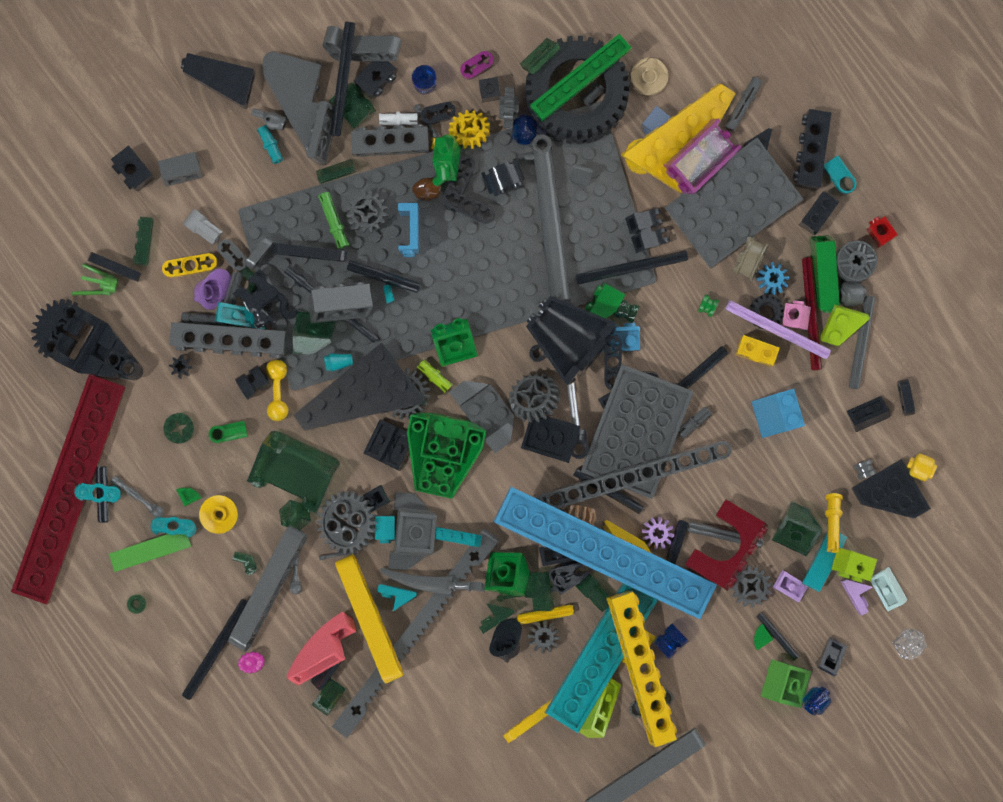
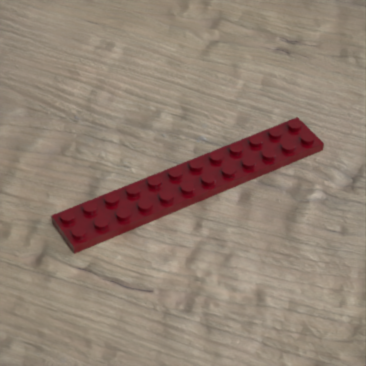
(60, 506)

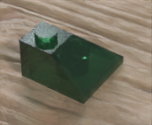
(309, 336)
(797, 529)

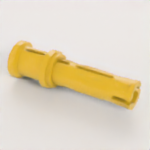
(833, 514)

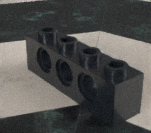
(822, 121)

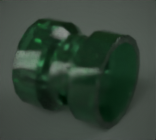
(627, 311)

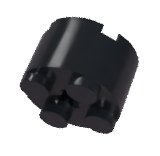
(503, 177)

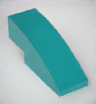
(821, 564)

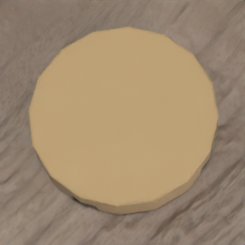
(649, 76)

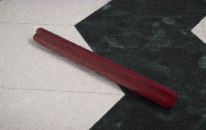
(810, 301)

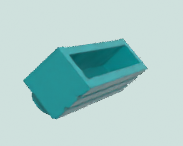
(458, 537)

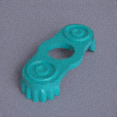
(84, 491)
(185, 527)

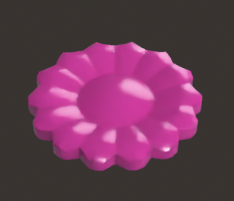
(251, 662)

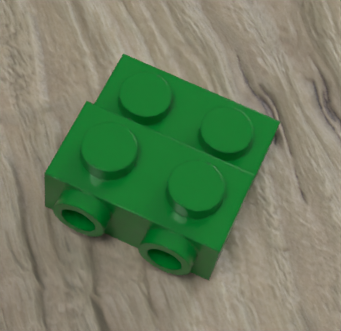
(454, 342)

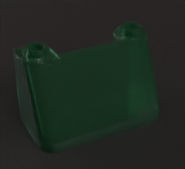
(294, 469)

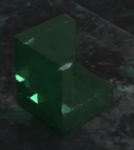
(294, 514)

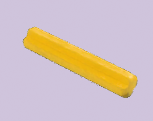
(536, 616)

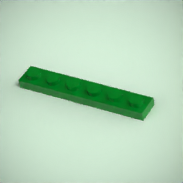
(580, 77)

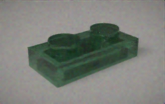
(539, 56)

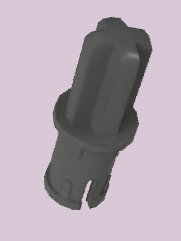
(694, 422)

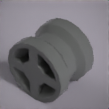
(865, 469)

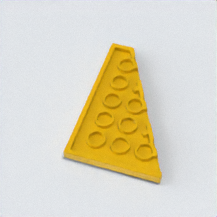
(672, 136)

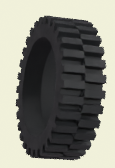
(588, 124)

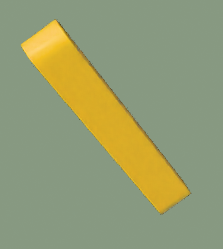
(369, 619)

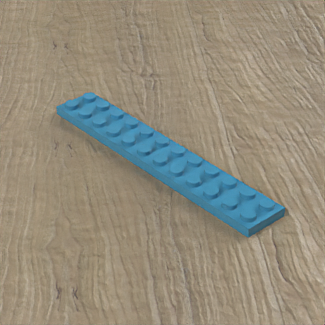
(604, 552)

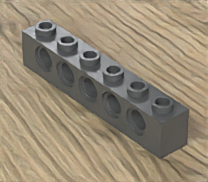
(180, 331)

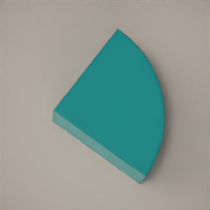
(388, 294)

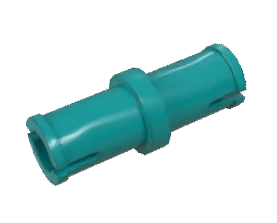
(270, 144)

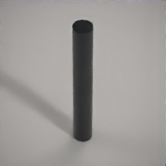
(777, 635)

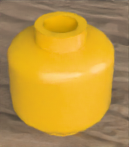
(922, 467)

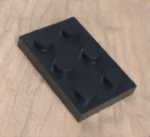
(551, 438)

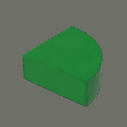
(188, 495)
(761, 637)

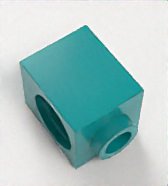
(385, 528)

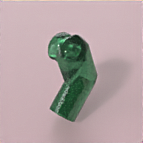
(247, 273)
(248, 562)

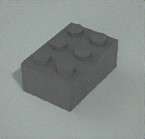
(340, 302)

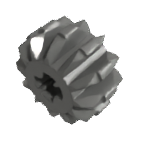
(548, 642)

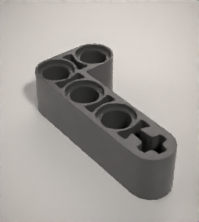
(364, 47)

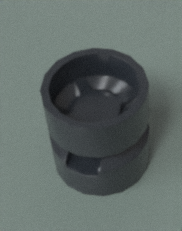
(252, 382)

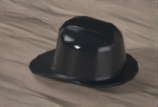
(506, 640)

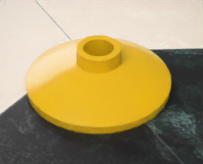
(208, 514)

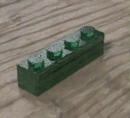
(144, 241)

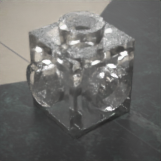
(910, 643)

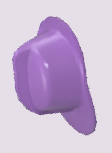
(212, 289)

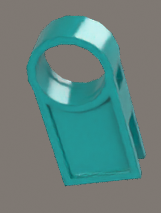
(836, 171)

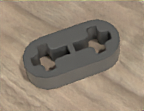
(259, 253)
(229, 258)

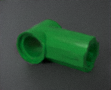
(230, 432)

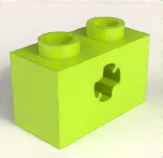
(854, 564)

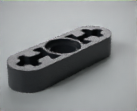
(114, 266)

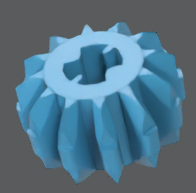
(771, 285)

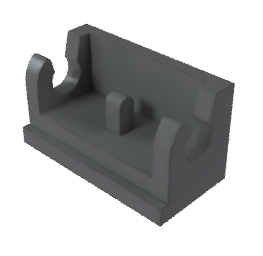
(180, 169)

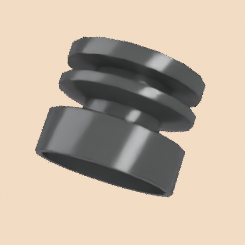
(856, 272)

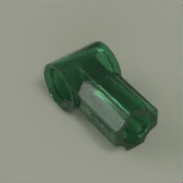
(591, 589)

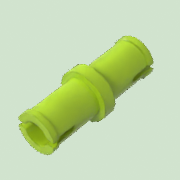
(434, 375)

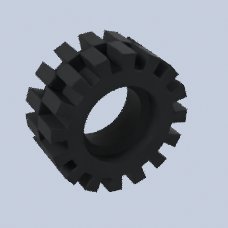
(773, 302)

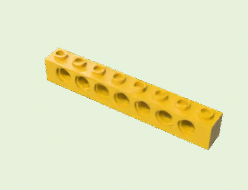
(667, 731)

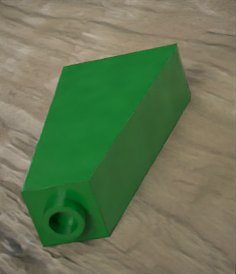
(825, 272)

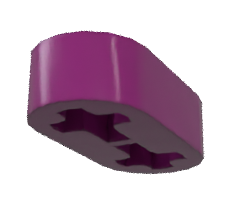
(474, 62)

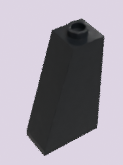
(224, 78)

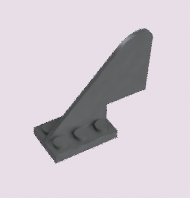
(295, 86)

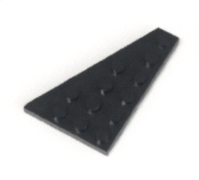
(366, 389)

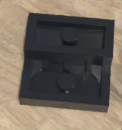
(388, 445)

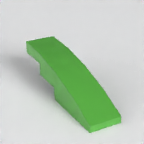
(148, 551)

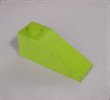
(599, 717)

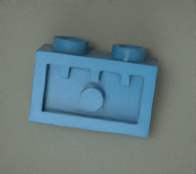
(629, 337)

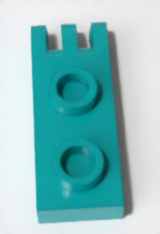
(235, 315)

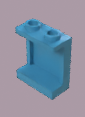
(411, 210)

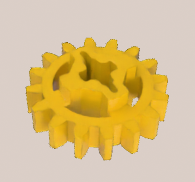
(469, 129)

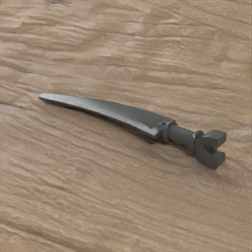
(433, 584)

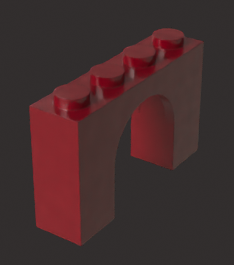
(750, 531)

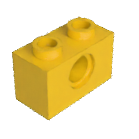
(757, 351)

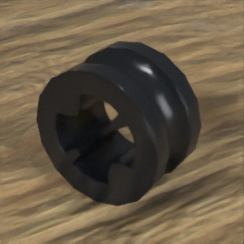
(534, 348)

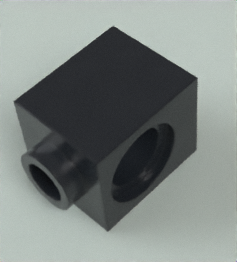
(489, 89)

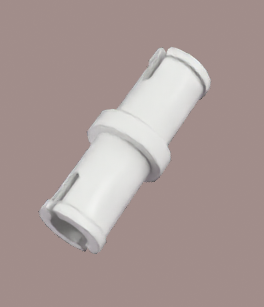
(398, 119)

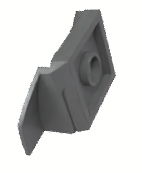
(486, 410)
(413, 532)

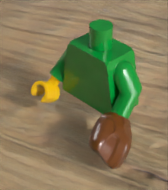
(446, 164)

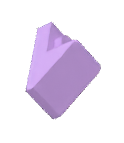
(790, 586)
(854, 590)

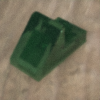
(540, 591)
(500, 613)

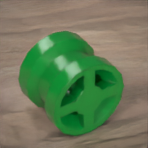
(708, 305)

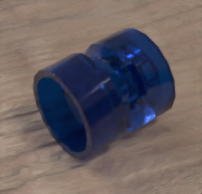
(424, 79)
(670, 641)

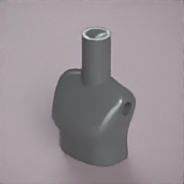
(272, 119)

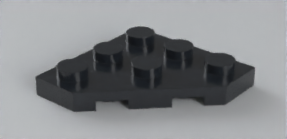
(892, 492)

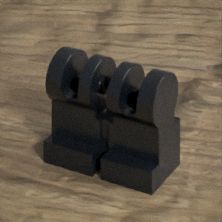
(642, 223)

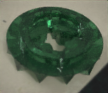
(170, 425)

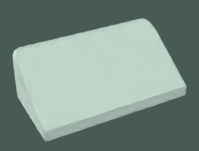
(888, 589)

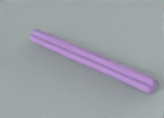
(778, 329)

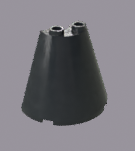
(569, 336)

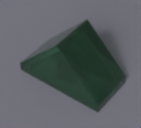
(328, 697)

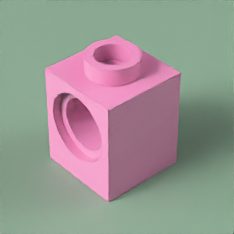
(789, 315)

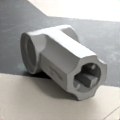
(199, 224)

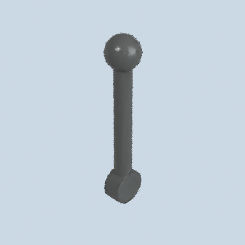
(435, 134)
(323, 557)

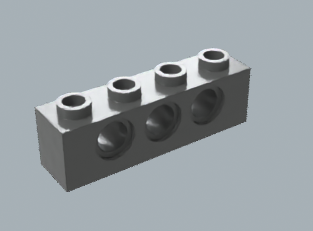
(361, 134)

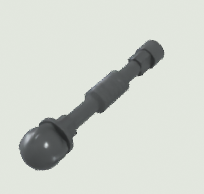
(156, 511)
(295, 586)

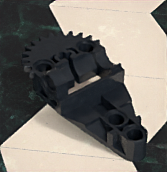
(98, 351)

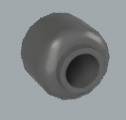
(851, 293)

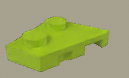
(842, 324)

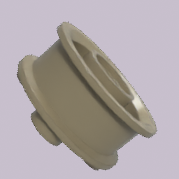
(750, 258)

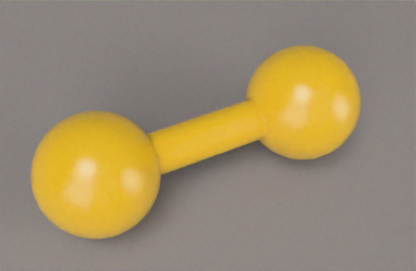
(276, 371)

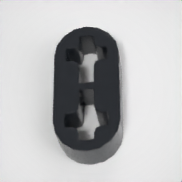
(438, 118)
(906, 397)

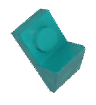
(402, 595)

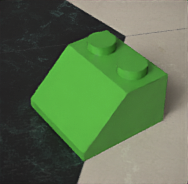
(786, 683)

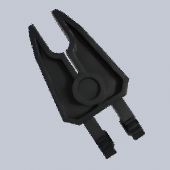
(567, 576)

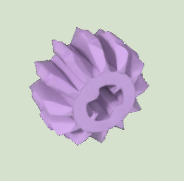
(659, 526)

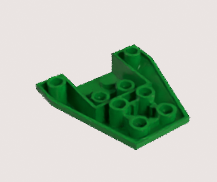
(442, 451)

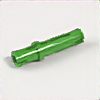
(336, 228)

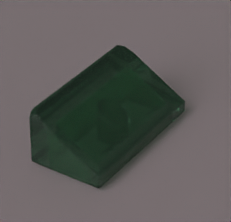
(335, 171)

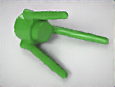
(108, 284)

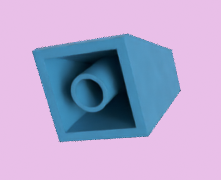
(778, 413)

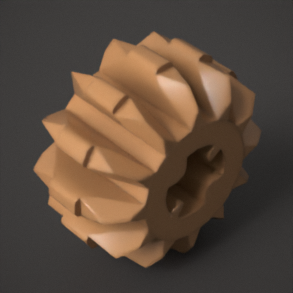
(581, 512)

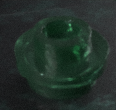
(130, 604)

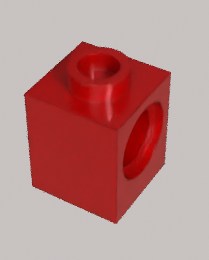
(879, 239)

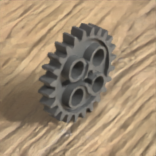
(354, 507)

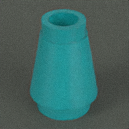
(337, 361)

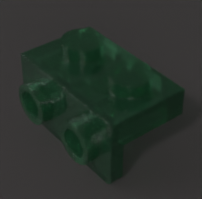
(356, 106)

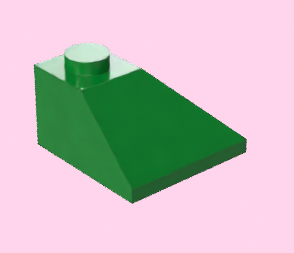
(507, 573)

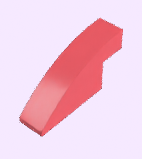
(322, 649)

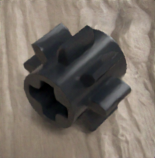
(178, 362)

